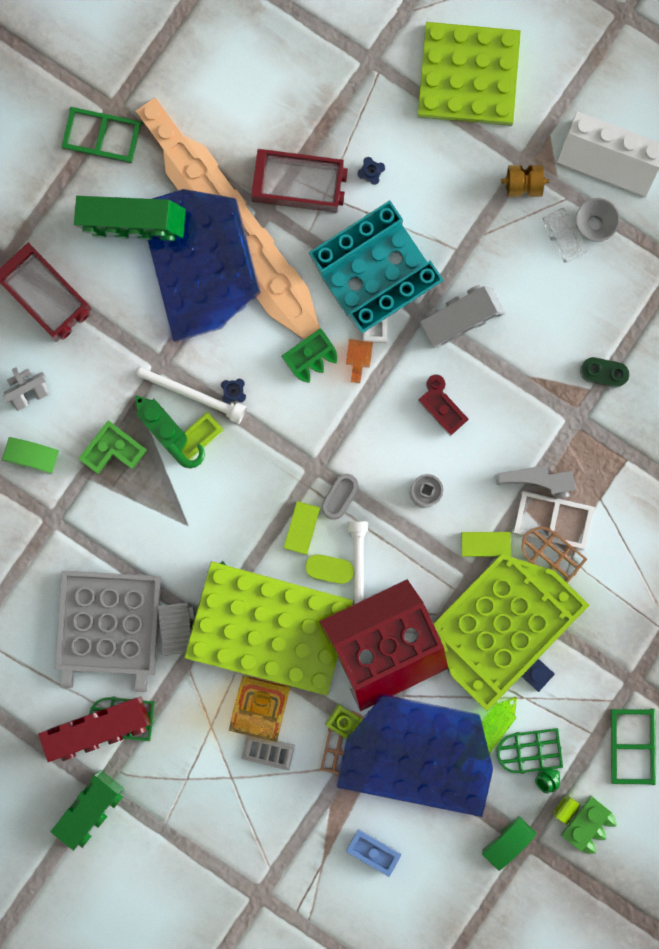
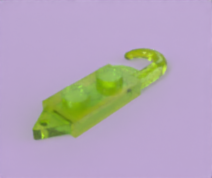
(498, 721)

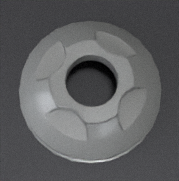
(605, 212)

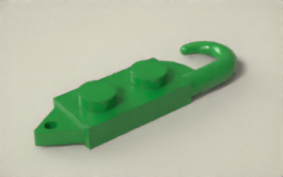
(166, 431)

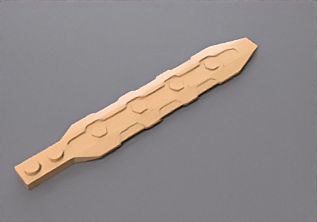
(195, 169)

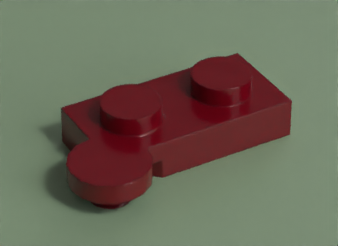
(441, 406)

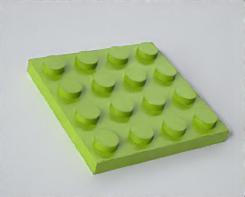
(469, 73)

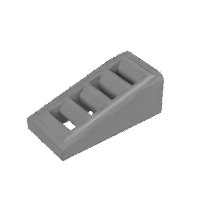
(266, 761)

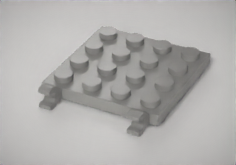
(107, 625)

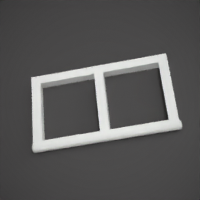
(524, 494)

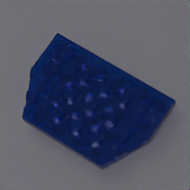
(208, 270)
(419, 756)

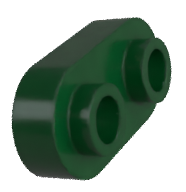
(605, 372)

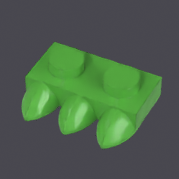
(588, 825)

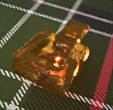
(359, 356)

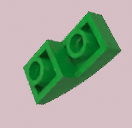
(509, 844)

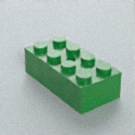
(129, 217)

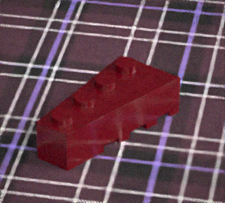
(95, 728)

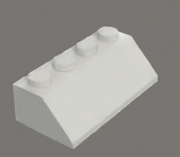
(610, 154)

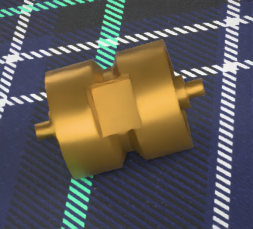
(525, 181)

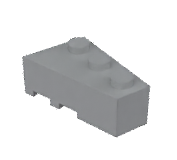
(461, 315)

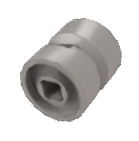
(426, 491)

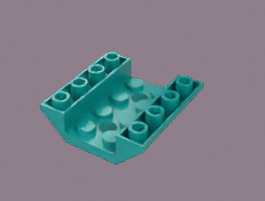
(363, 254)

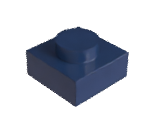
(538, 675)

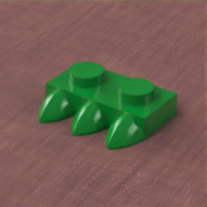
(309, 354)

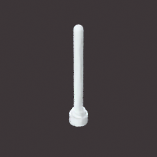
(233, 411)
(358, 530)

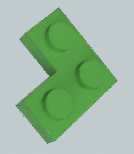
(112, 442)

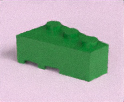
(88, 810)

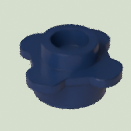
(369, 164)
(228, 396)

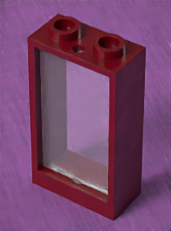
(298, 180)
(43, 292)

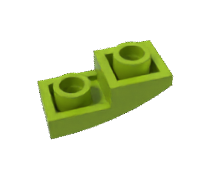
(342, 721)

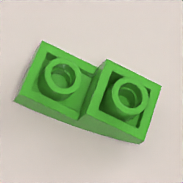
(30, 455)

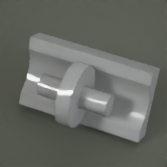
(16, 393)

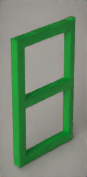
(97, 151)
(614, 746)

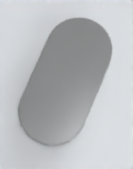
(340, 496)

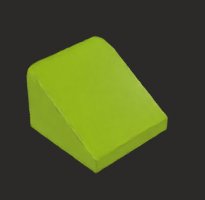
(566, 809)

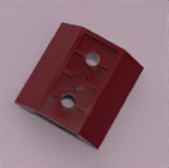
(380, 627)

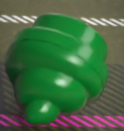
(548, 780)

